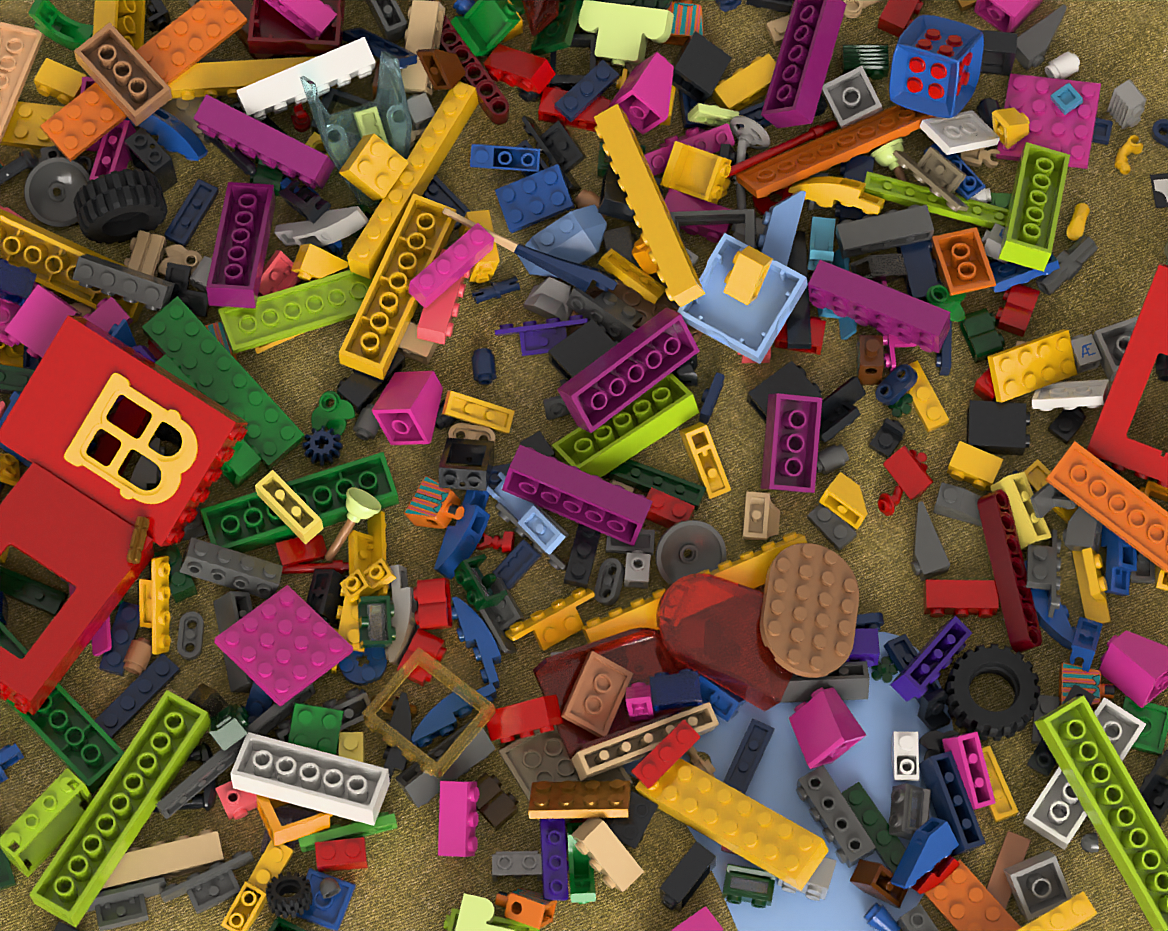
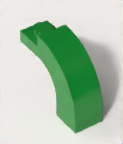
(58, 26)
(580, 871)

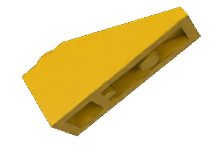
(705, 459)

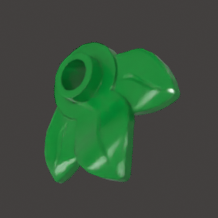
(947, 302)
(333, 416)

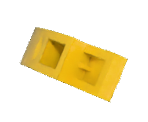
(830, 189)
(253, 893)

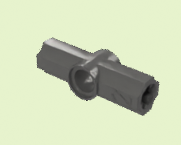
(1070, 264)

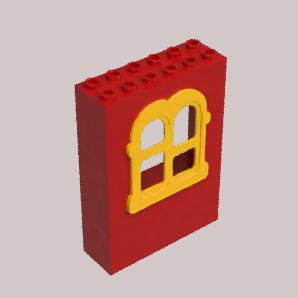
(71, 402)

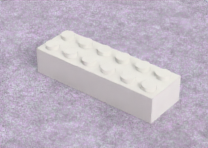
(325, 71)
(310, 778)
(1057, 810)

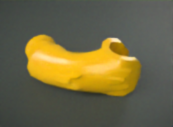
(1129, 146)
(1077, 223)

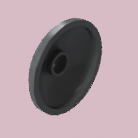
(39, 187)
(705, 547)

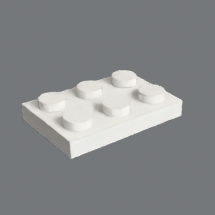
(960, 133)
(1071, 395)

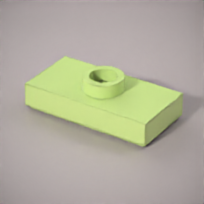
(711, 115)
(369, 122)

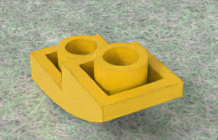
(369, 581)

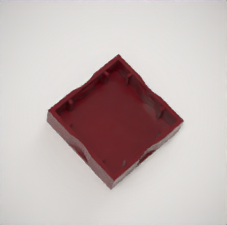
(275, 34)

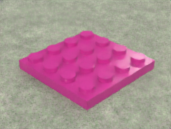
(1047, 124)
(283, 645)

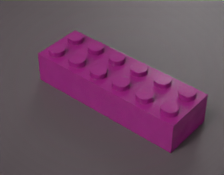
(803, 62)
(264, 142)
(241, 245)
(879, 307)
(628, 370)
(576, 495)

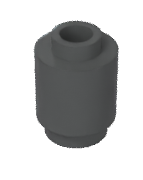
(366, 424)
(831, 459)

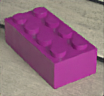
(791, 443)

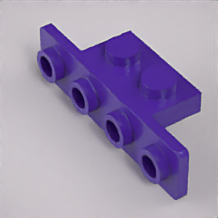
(542, 337)
(554, 859)

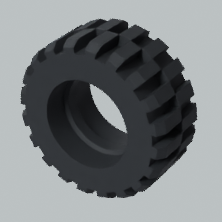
(120, 206)
(1004, 664)

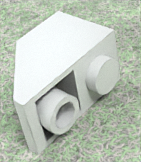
(905, 756)

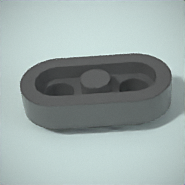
(609, 583)
(190, 637)

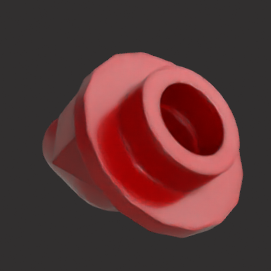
(888, 503)

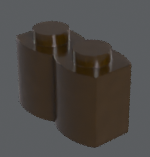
(493, 802)

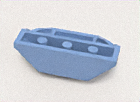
(781, 227)
(571, 238)

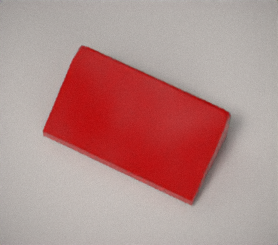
(908, 473)

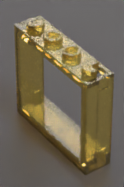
(451, 681)

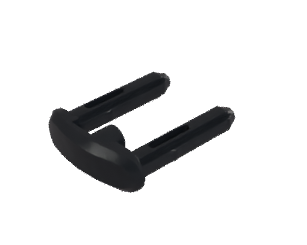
(236, 155)
(26, 160)
(208, 798)

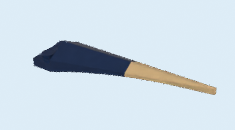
(569, 271)

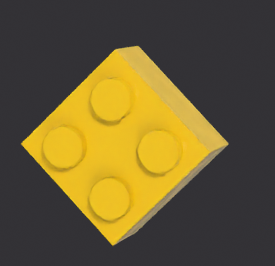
(373, 167)

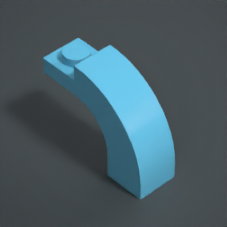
(821, 241)

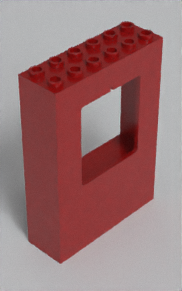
(1146, 341)
(84, 548)

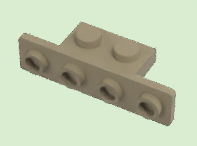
(937, 173)

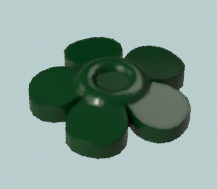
(902, 405)
(884, 670)

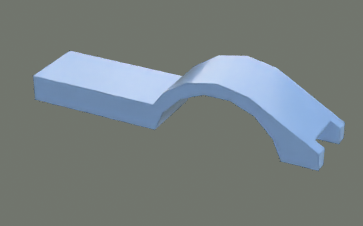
(529, 518)

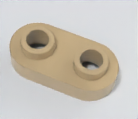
(471, 432)

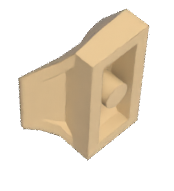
(760, 517)

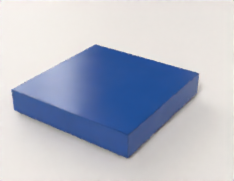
(328, 911)

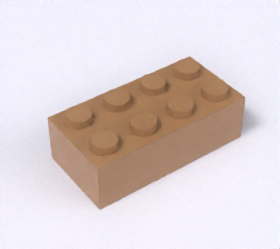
(123, 74)

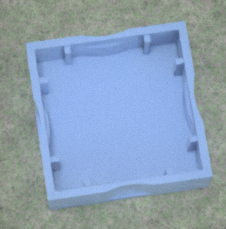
(741, 326)

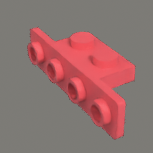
(277, 274)

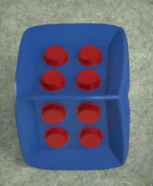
(936, 66)

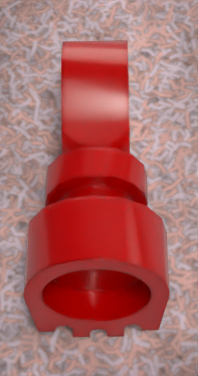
(301, 119)
(506, 543)

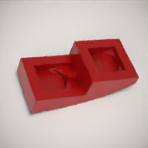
(296, 551)
(937, 875)

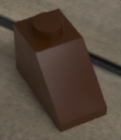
(441, 67)
(875, 880)

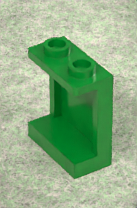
(486, 25)

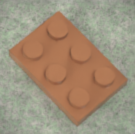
(597, 694)

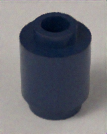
(483, 366)

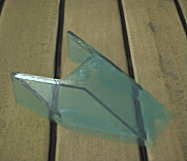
(340, 131)

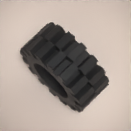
(293, 904)

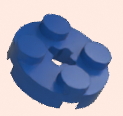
(368, 672)

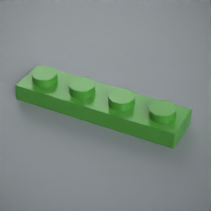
(355, 830)

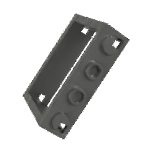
(712, 217)

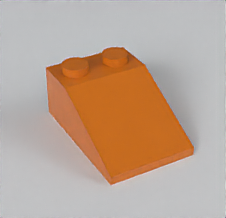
(962, 261)

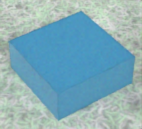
(1066, 98)

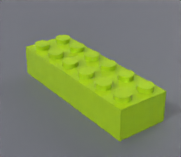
(1034, 207)
(630, 430)

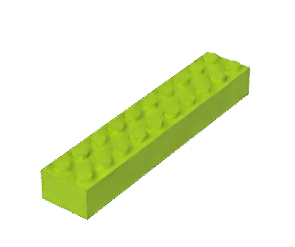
(1111, 803)
(120, 808)

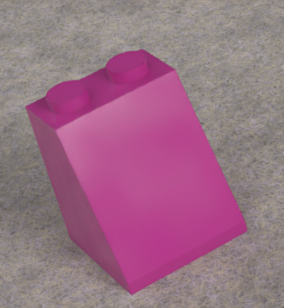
(1006, 14)
(647, 93)
(39, 320)
(409, 407)
(1136, 666)
(825, 728)

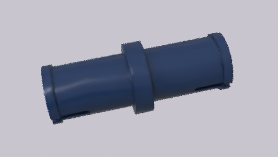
(495, 290)

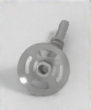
(747, 137)

